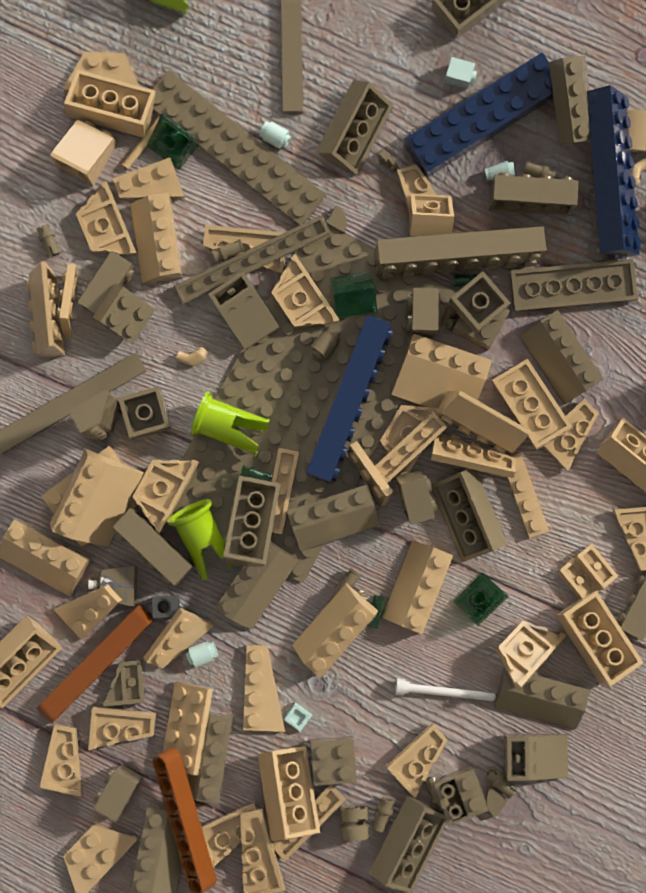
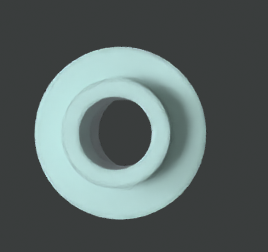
(275, 135)
(202, 653)

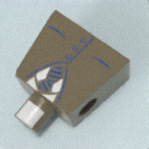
(121, 580)

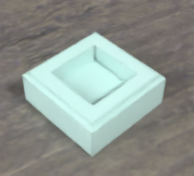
(297, 717)

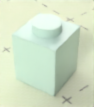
(460, 73)

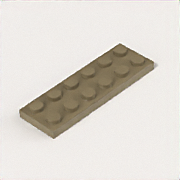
(573, 285)

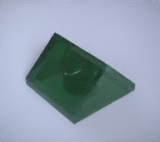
(172, 141)
(354, 294)
(480, 599)

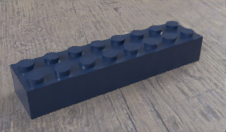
(481, 116)
(613, 173)
(348, 399)

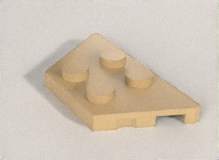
(104, 64)
(104, 224)
(301, 297)
(402, 425)
(162, 489)
(527, 650)
(95, 855)

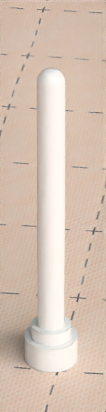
(404, 687)

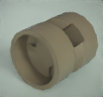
(354, 822)

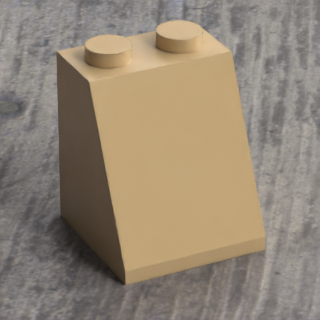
(84, 151)

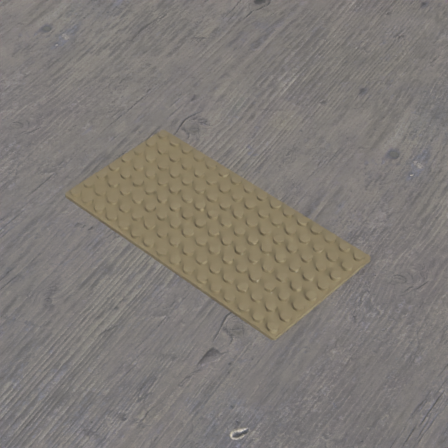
(296, 391)

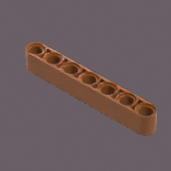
(95, 663)
(184, 821)

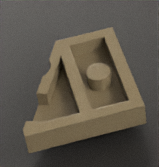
(127, 685)

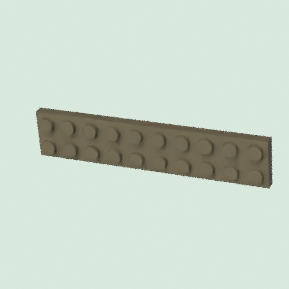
(237, 150)

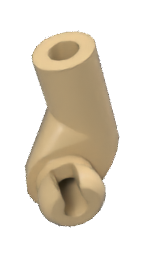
(638, 167)
(194, 358)

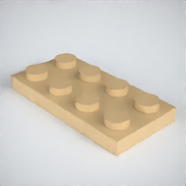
(532, 404)
(188, 723)

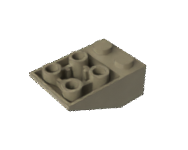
(243, 310)
(535, 756)

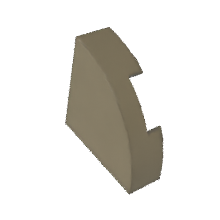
(387, 161)
(338, 220)
(495, 801)

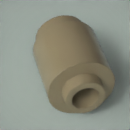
(325, 344)

